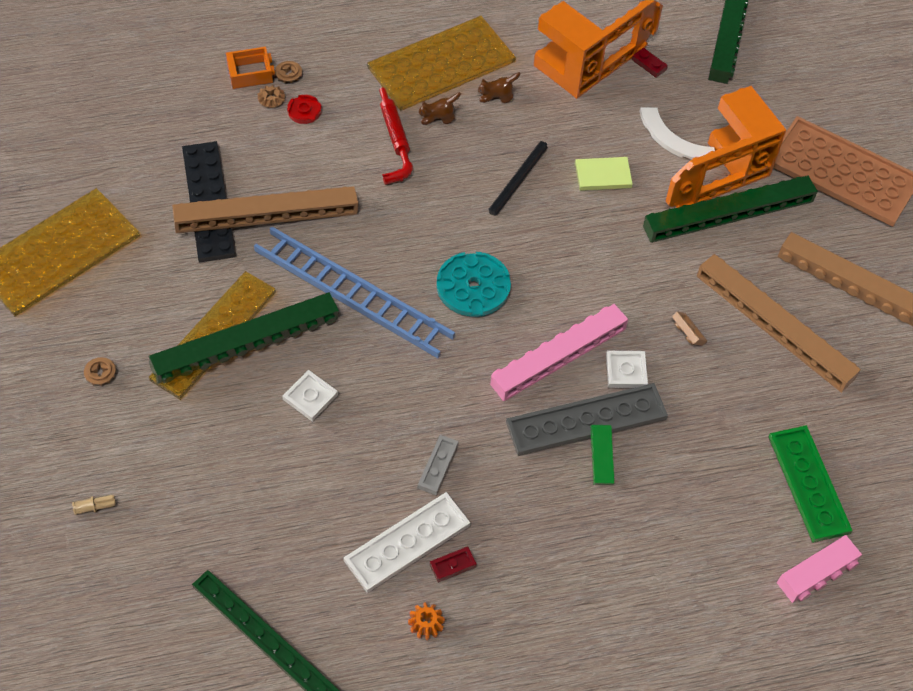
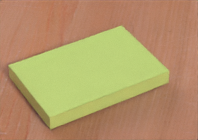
(603, 173)

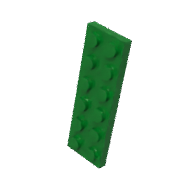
(810, 484)

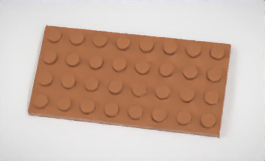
(845, 171)

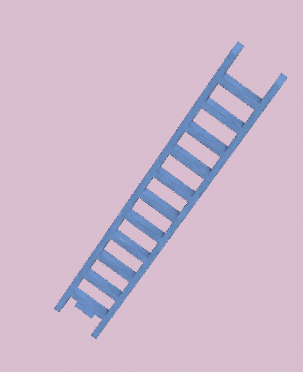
(347, 300)

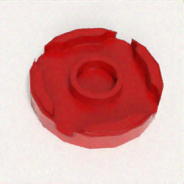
(304, 109)

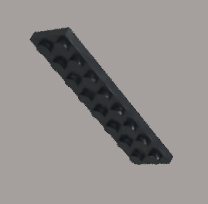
(207, 184)

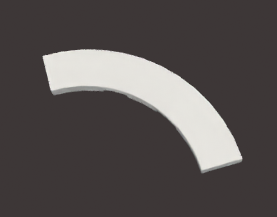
(667, 139)

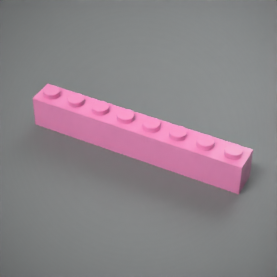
(558, 352)

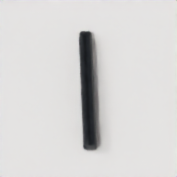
(518, 177)

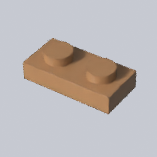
(685, 324)

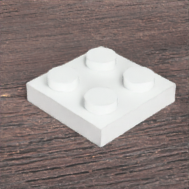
(626, 369)
(310, 395)

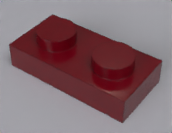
(649, 62)
(453, 564)

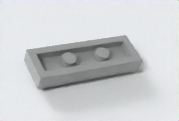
(438, 465)

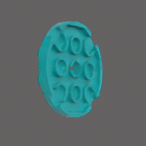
(477, 300)

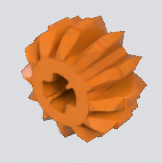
(426, 628)

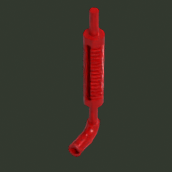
(397, 137)

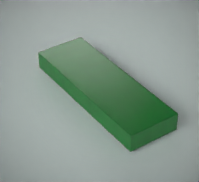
(602, 455)

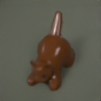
(499, 88)
(441, 109)

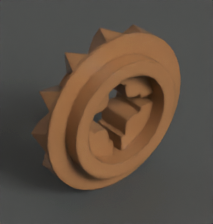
(284, 67)
(272, 101)
(92, 367)

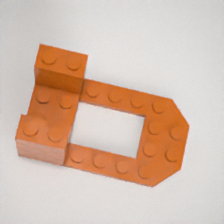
(579, 46)
(744, 147)

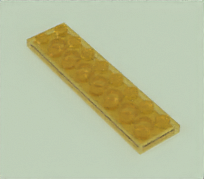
(236, 306)

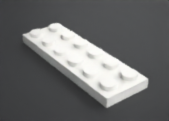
(406, 542)

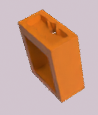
(246, 57)

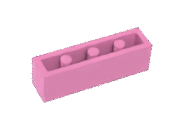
(819, 568)

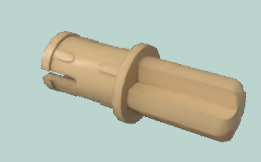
(93, 504)

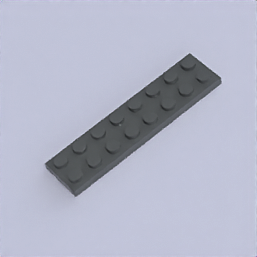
(573, 420)

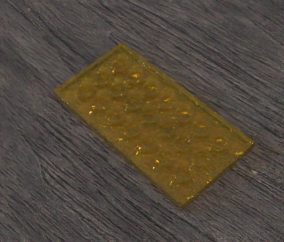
(441, 62)
(61, 250)

